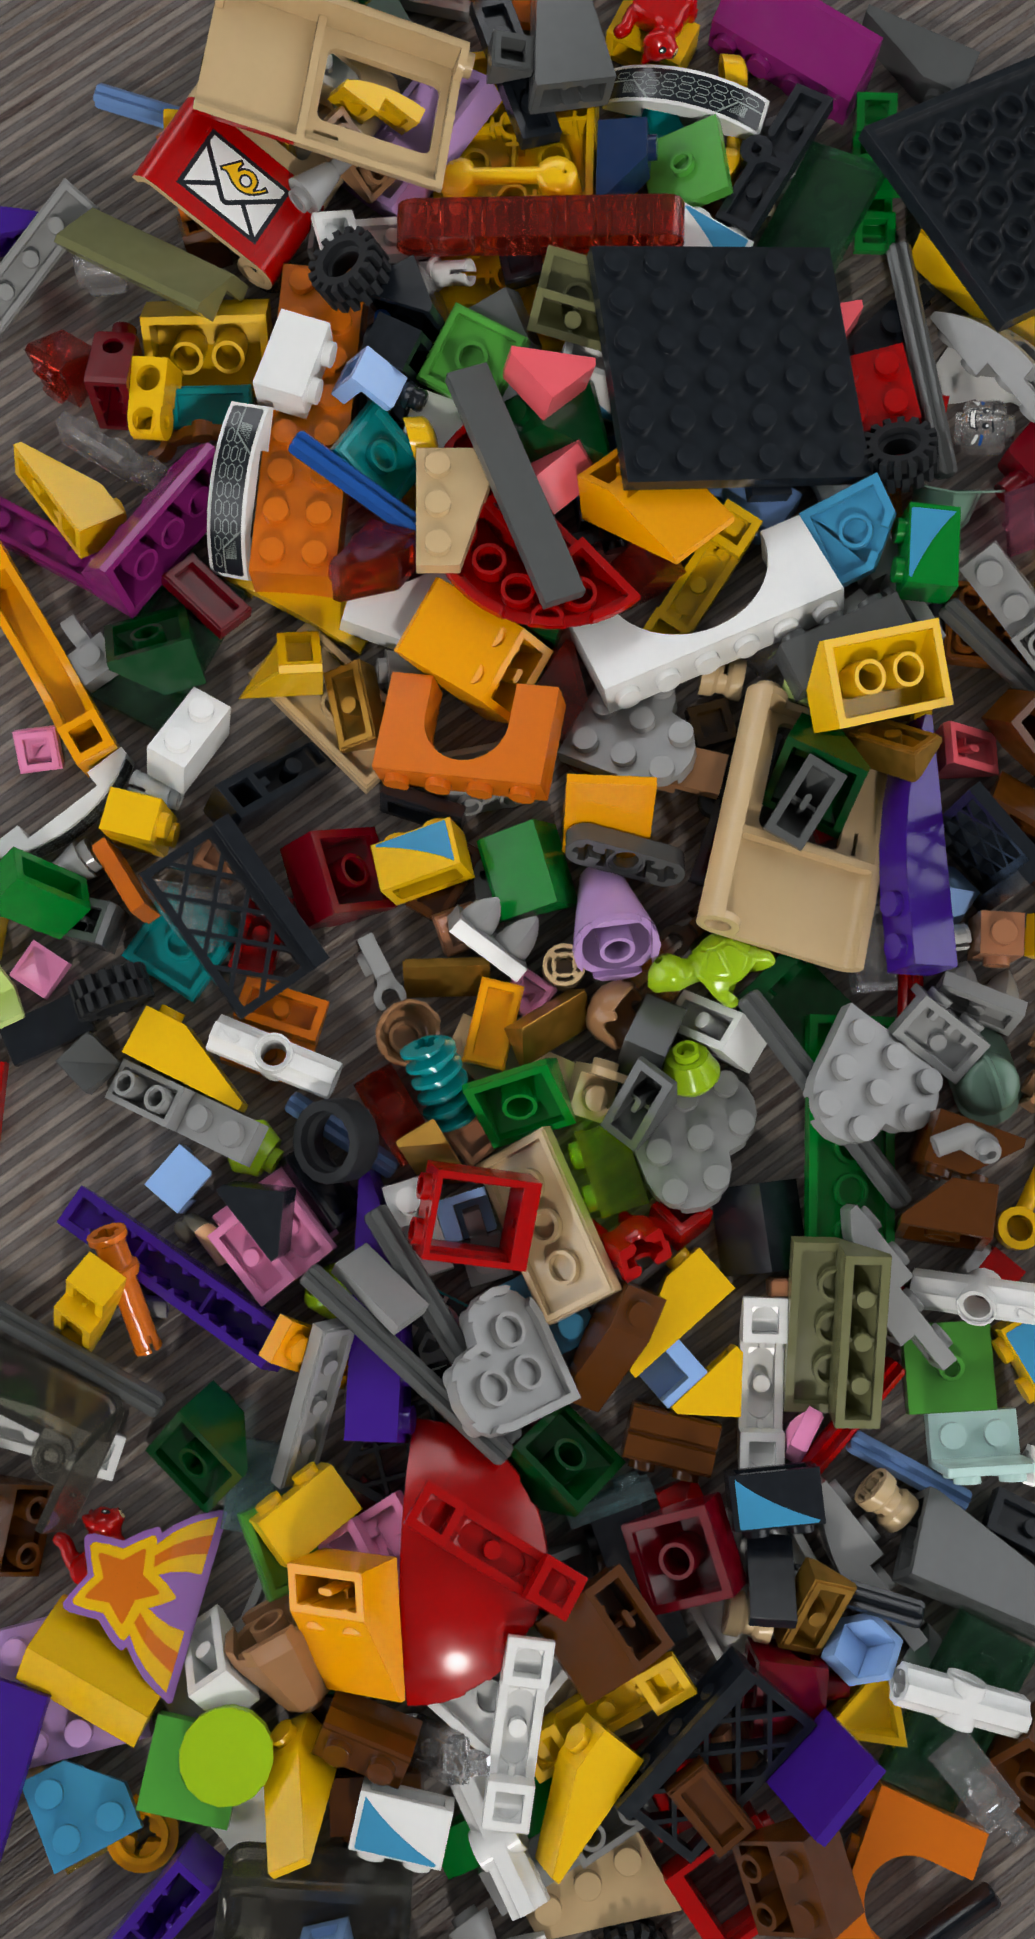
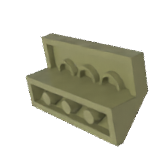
(150, 263)
(565, 300)
(837, 1330)

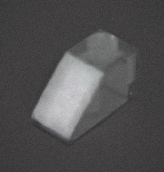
(197, 916)

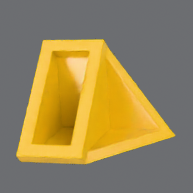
(289, 668)
(871, 1715)

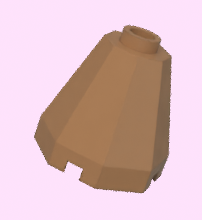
(276, 1657)

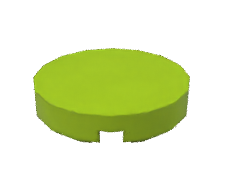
(226, 1755)

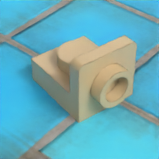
(594, 1088)

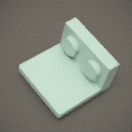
(976, 1445)

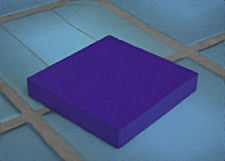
(826, 1778)

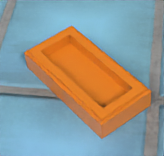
(125, 881)

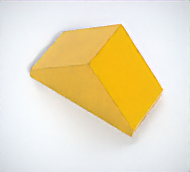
(719, 1390)

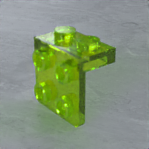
(608, 1171)

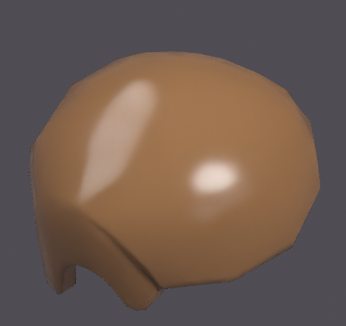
(611, 1012)
(402, 1024)

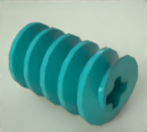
(440, 1080)

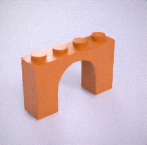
(515, 768)
(907, 1825)

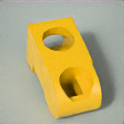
(152, 397)

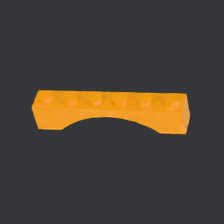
(51, 672)

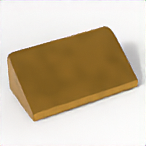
(355, 705)
(895, 748)
(444, 976)
(548, 1026)
(427, 1144)
(820, 1604)

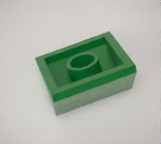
(527, 870)
(520, 1101)

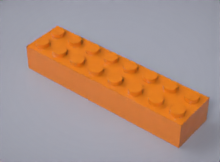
(297, 510)

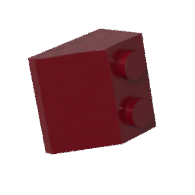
(334, 876)
(685, 1555)

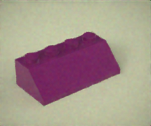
(799, 44)
(155, 535)

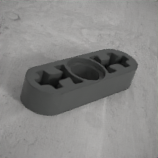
(652, 863)

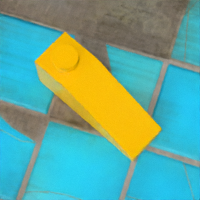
(71, 500)
(178, 1052)
(691, 1291)
(585, 1785)
(295, 1795)

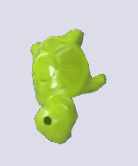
(714, 962)

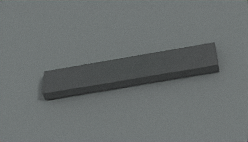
(515, 485)

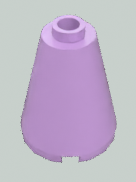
(611, 928)

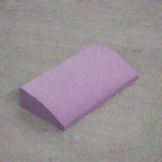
(473, 109)

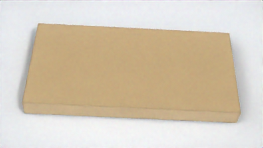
(315, 719)
(566, 1255)

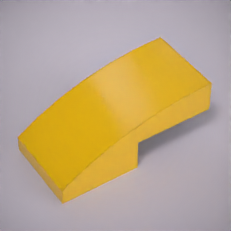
(367, 99)

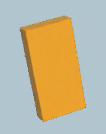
(494, 1010)

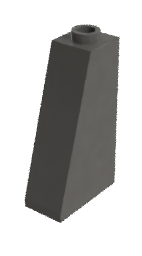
(568, 57)
(965, 1565)

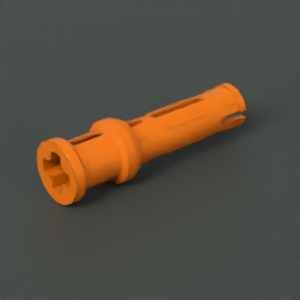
(113, 1249)

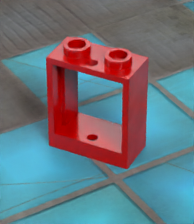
(517, 1225)
(693, 1903)

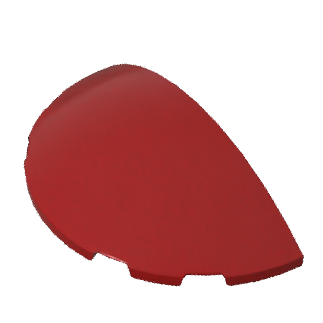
(499, 582)
(449, 1612)

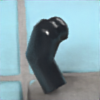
(410, 397)

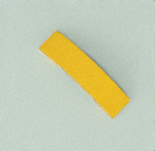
(705, 575)
(315, 610)
(656, 1688)

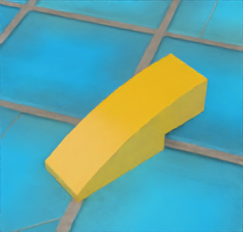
(88, 1302)

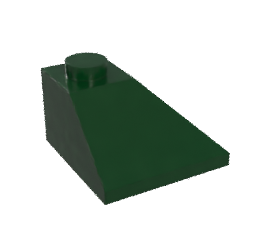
(574, 421)
(156, 651)
(832, 748)
(204, 1447)
(564, 1462)

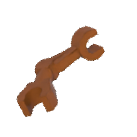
(198, 432)

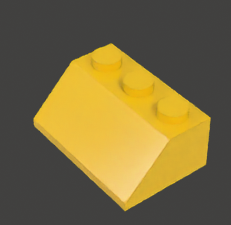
(205, 350)
(878, 676)

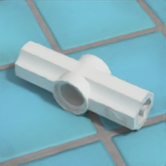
(249, 1045)
(957, 1295)
(960, 1700)
(501, 1854)

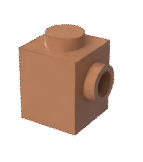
(996, 937)

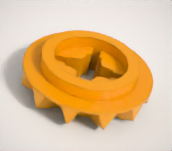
(154, 1851)

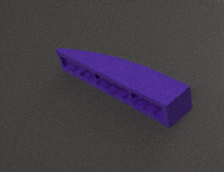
(915, 874)
(180, 1278)
(376, 1395)
(174, 1893)

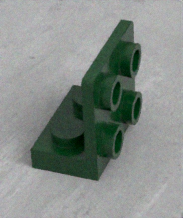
(797, 990)

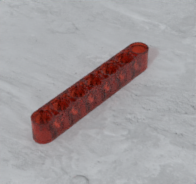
(533, 222)

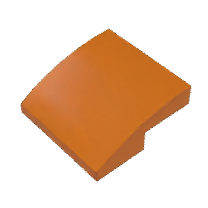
(288, 1013)

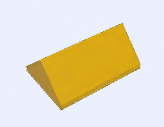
(88, 1674)

